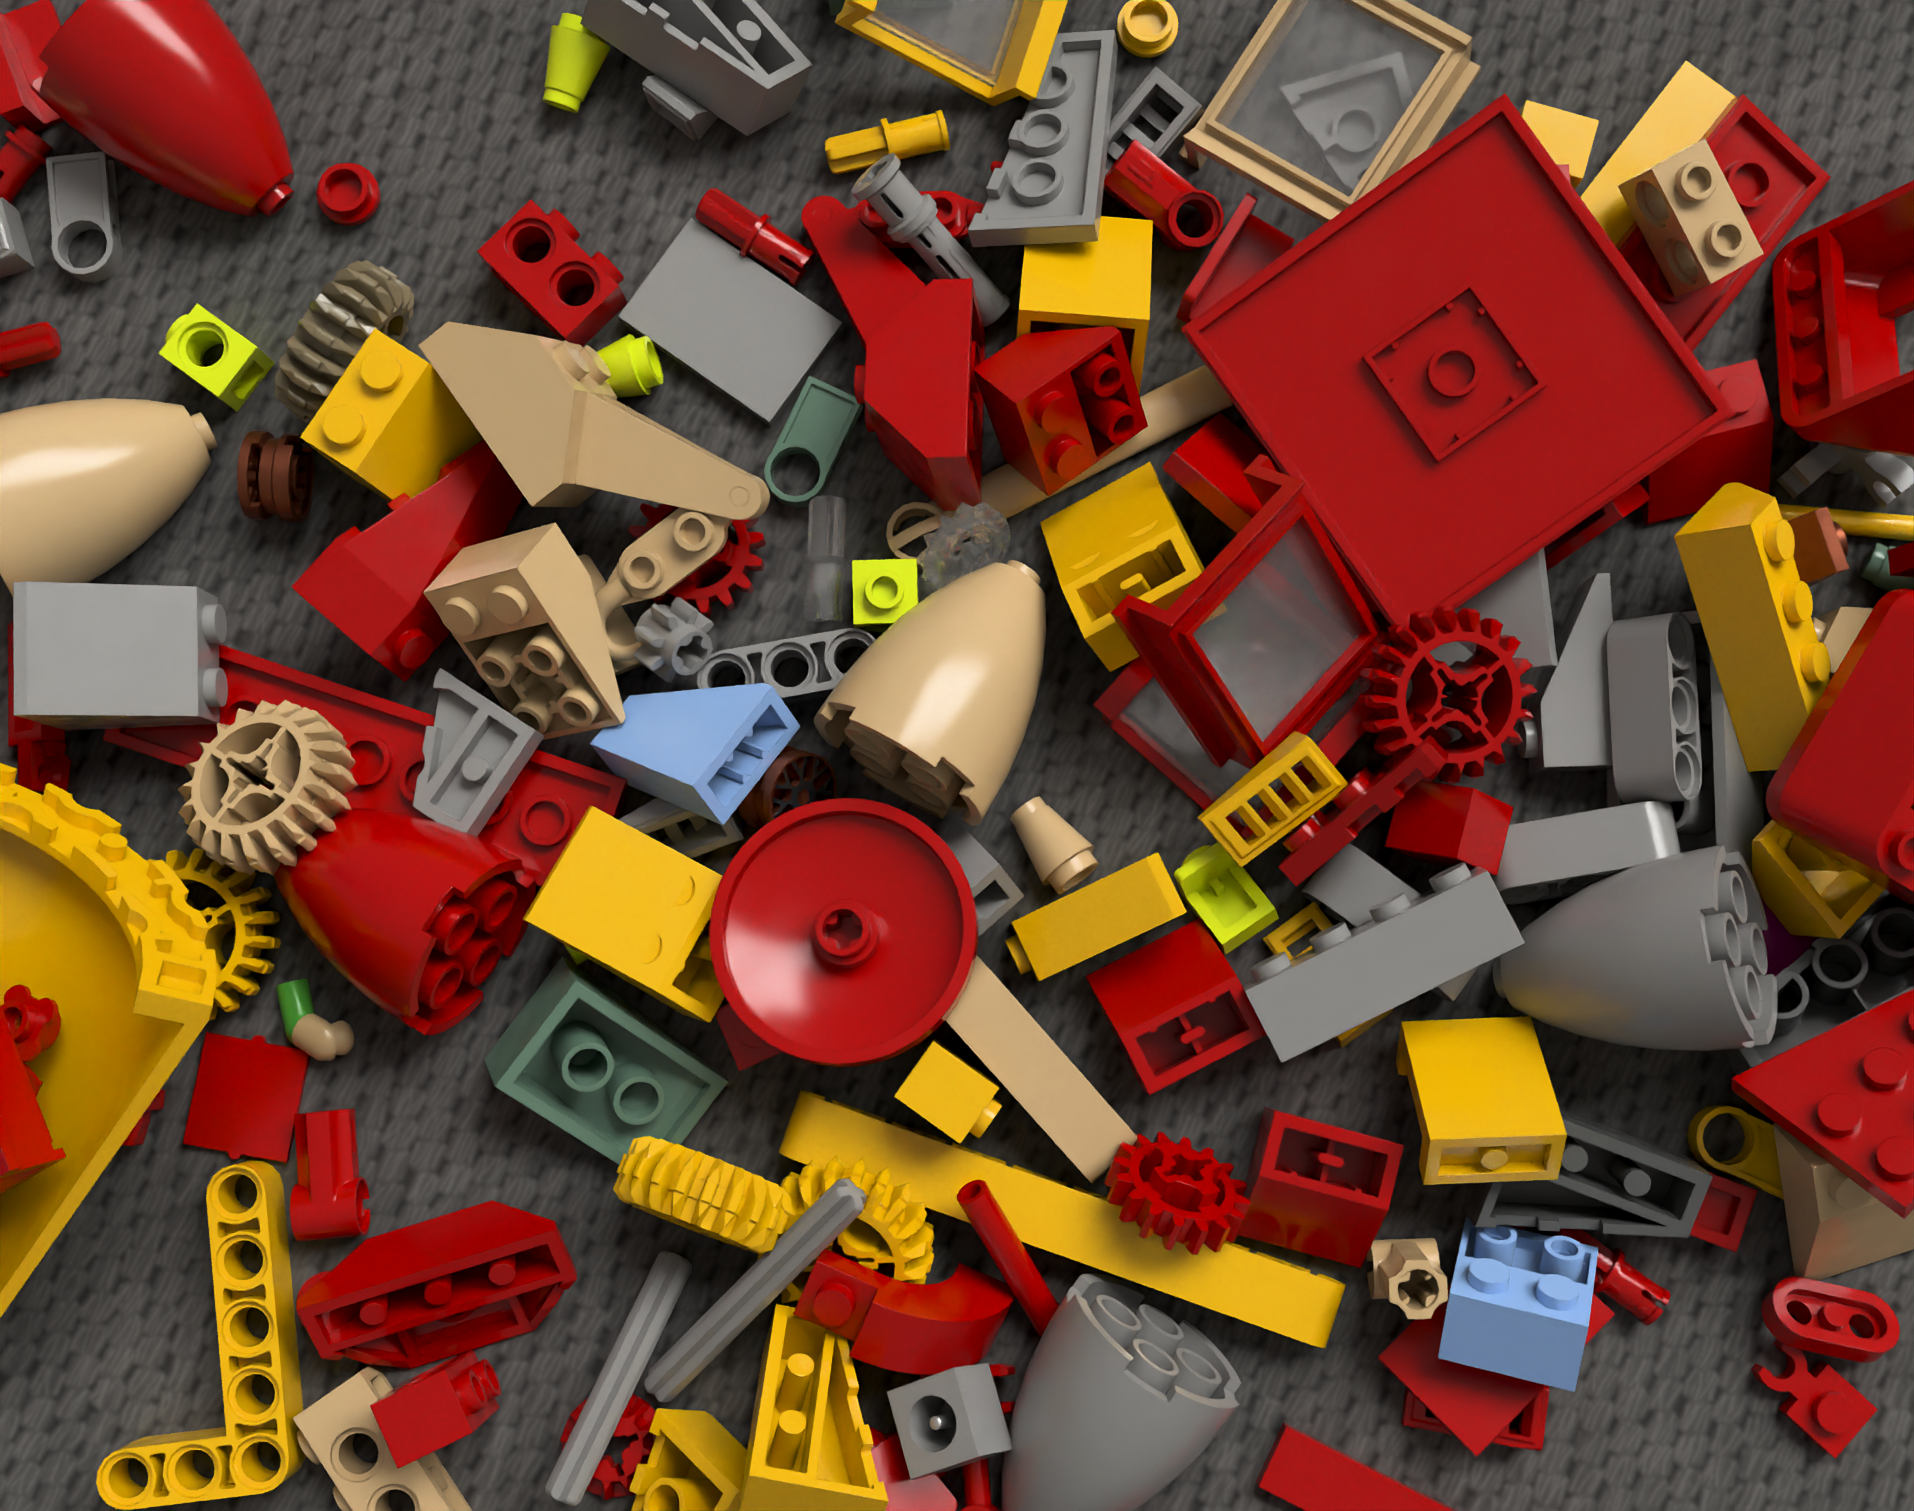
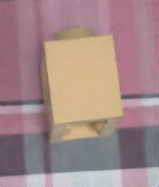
(1690, 219)

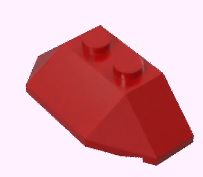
(439, 1287)

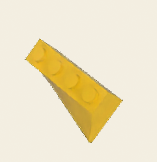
(1755, 619)

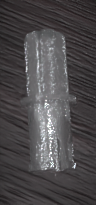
(825, 560)

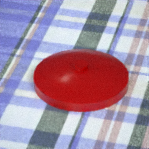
(844, 932)

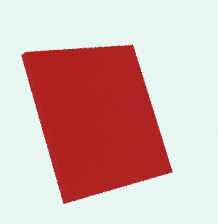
(1457, 368)

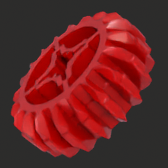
(1488, 668)

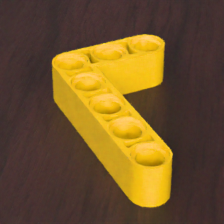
(242, 1355)

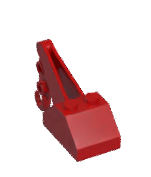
(916, 344)

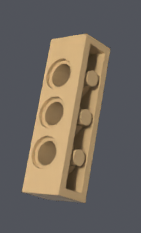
(328, 1437)

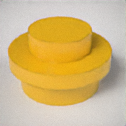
(1147, 27)

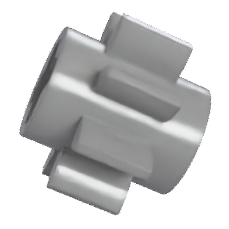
(673, 639)

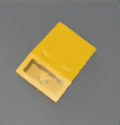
(1117, 546)
(634, 912)

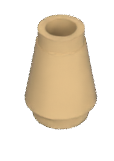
(1054, 846)

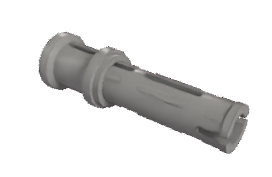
(914, 221)

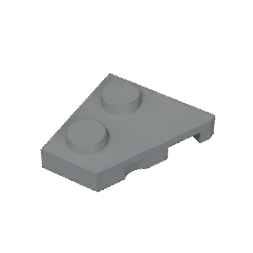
(470, 756)

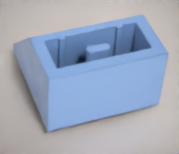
(1520, 1304)

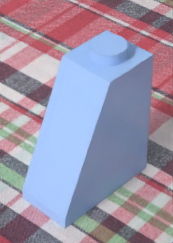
(698, 745)

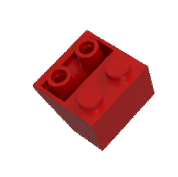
(1061, 401)
(1175, 1006)
(1318, 1187)

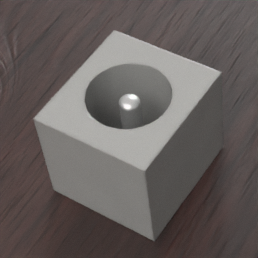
(949, 1420)

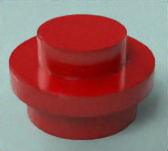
(348, 194)

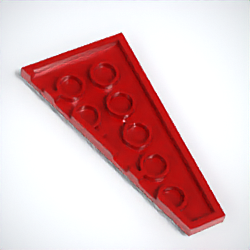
(1850, 1098)

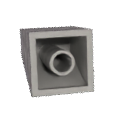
(117, 655)

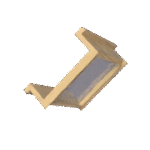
(1334, 99)

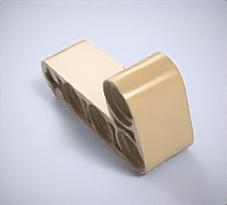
(1038, 1074)

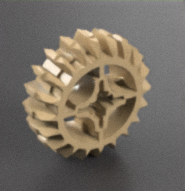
(241, 818)

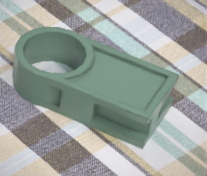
(815, 428)

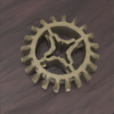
(336, 329)

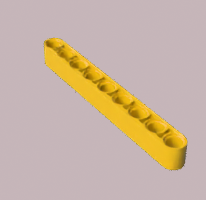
(1068, 1220)

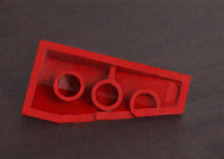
(377, 577)

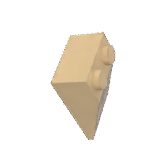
(1831, 1217)

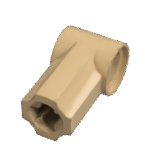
(1408, 1275)

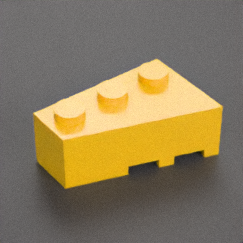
(808, 1426)

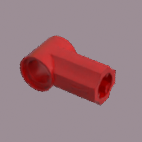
(1157, 193)
(329, 1189)

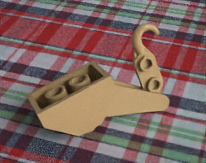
(567, 436)

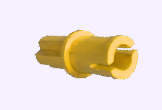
(903, 138)

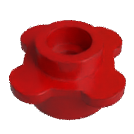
(31, 1021)

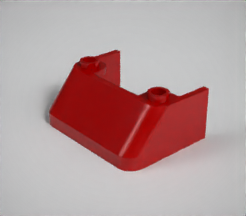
(1838, 330)
(1853, 762)

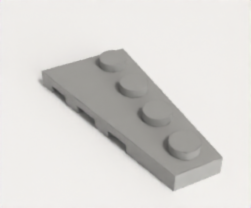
(1057, 152)

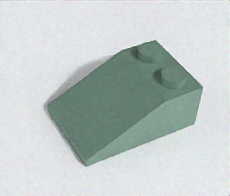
(600, 1066)

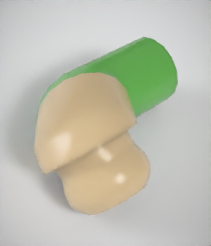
(306, 1028)

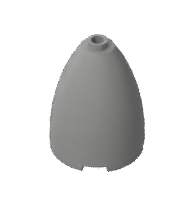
(1652, 958)
(1112, 1403)

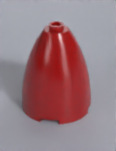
(170, 100)
(409, 911)

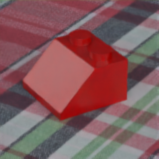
(1728, 454)

